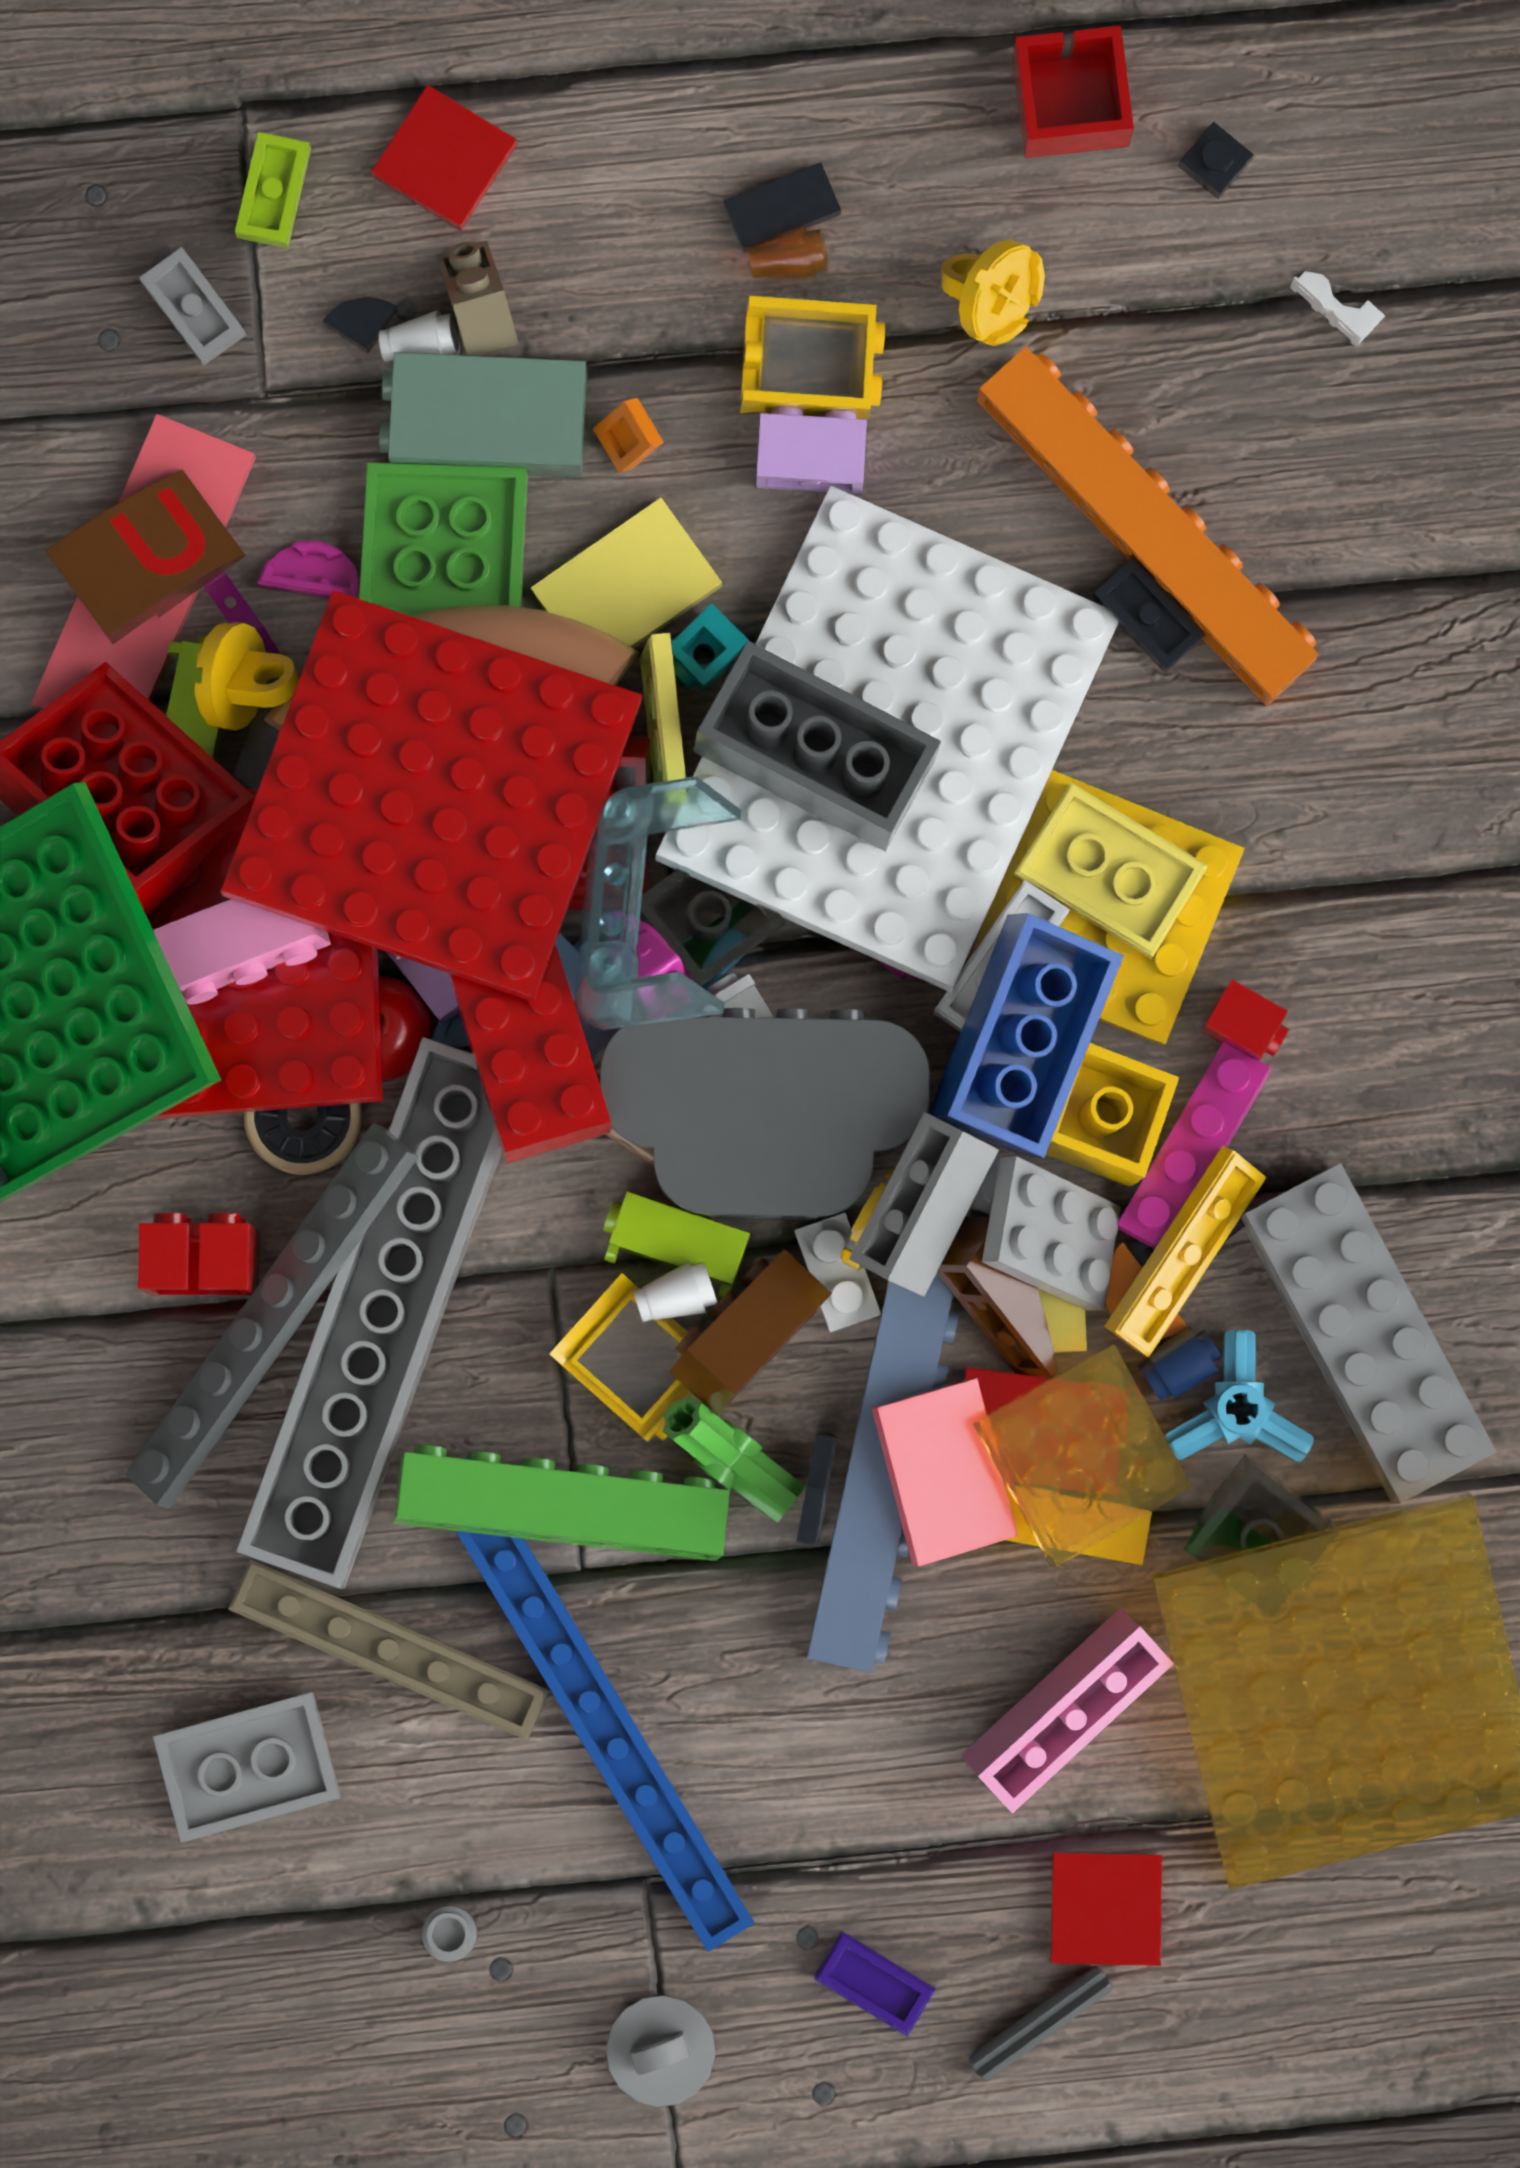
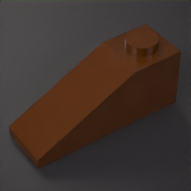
(999, 1303)

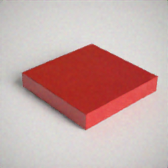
(444, 157)
(1106, 1908)

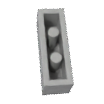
(924, 1204)

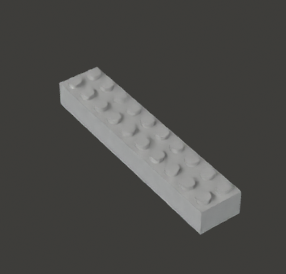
(378, 1329)

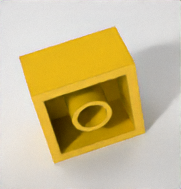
(1113, 1116)

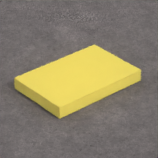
(632, 578)
(662, 709)
(1111, 870)

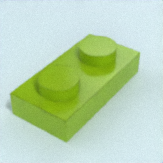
(273, 190)

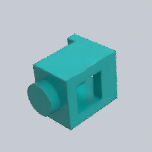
(708, 631)

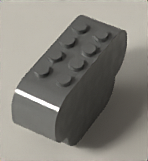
(765, 1109)

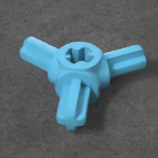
(1215, 1424)

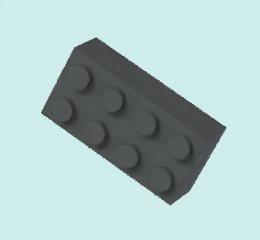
(816, 746)

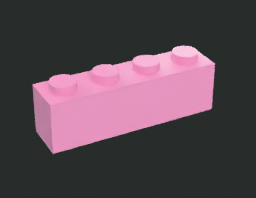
(233, 945)
(1066, 1710)

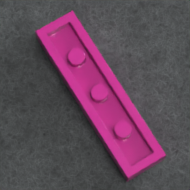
(1198, 1135)

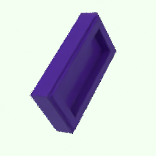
(874, 1983)

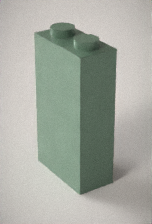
(486, 412)

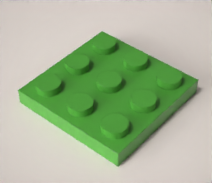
(443, 536)

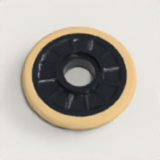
(305, 1150)

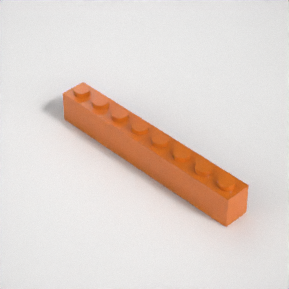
(1146, 524)

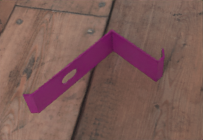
(223, 587)

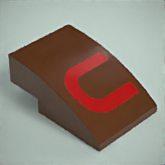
(145, 554)

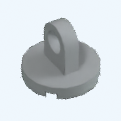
(660, 2050)

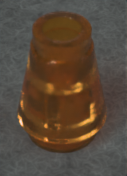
(790, 255)

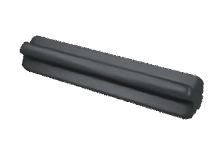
(1040, 2023)

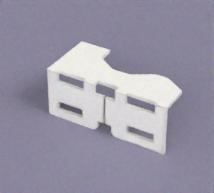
(1352, 321)

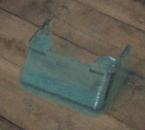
(607, 970)

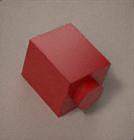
(1246, 1021)

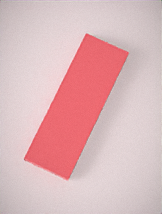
(142, 655)

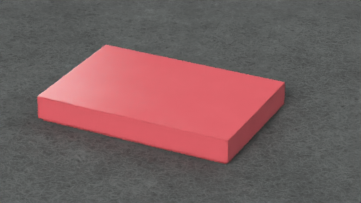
(943, 1473)

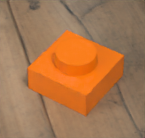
(628, 435)

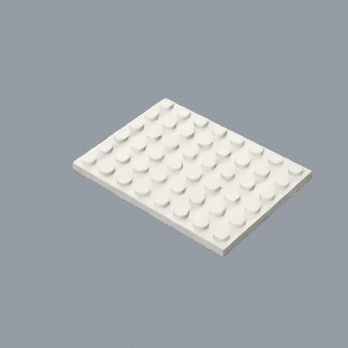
(952, 649)

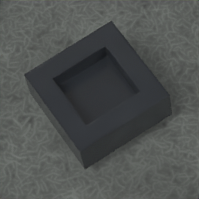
(1216, 160)

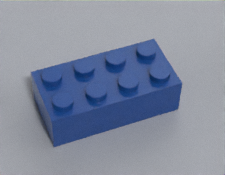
(1026, 1035)

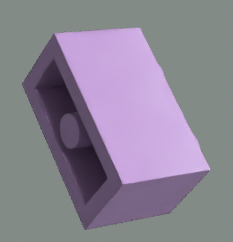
(811, 451)

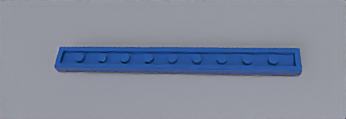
(610, 1736)

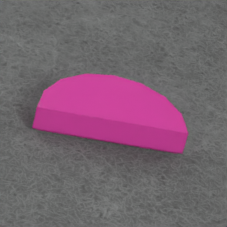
(311, 570)

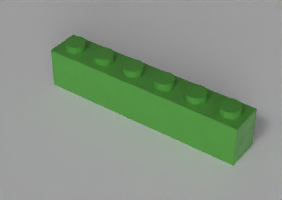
(561, 1505)

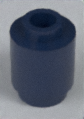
(1180, 1363)

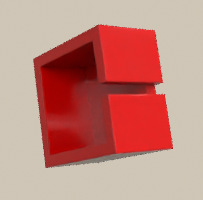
(1073, 100)
(198, 1258)

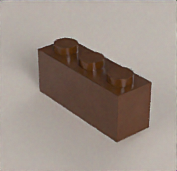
(748, 1330)

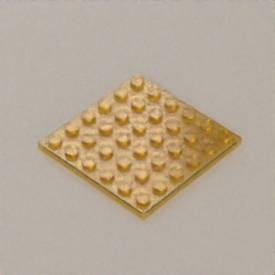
(1346, 1689)

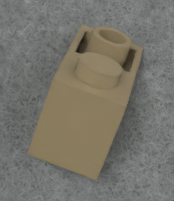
(477, 298)

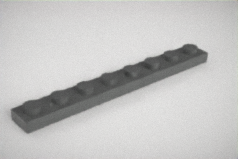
(271, 1315)

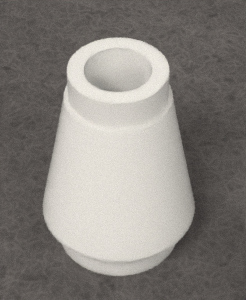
(422, 335)
(676, 1294)

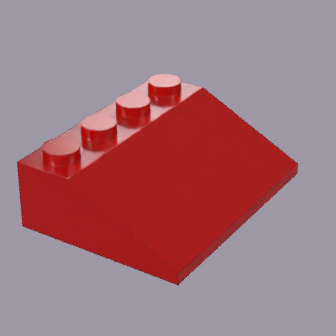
(148, 778)

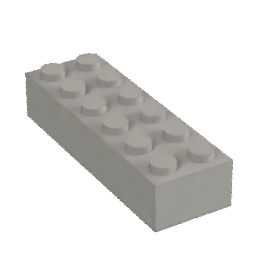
(1367, 1335)

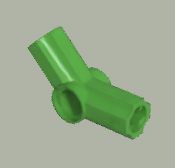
(731, 1457)

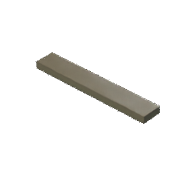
(389, 1649)

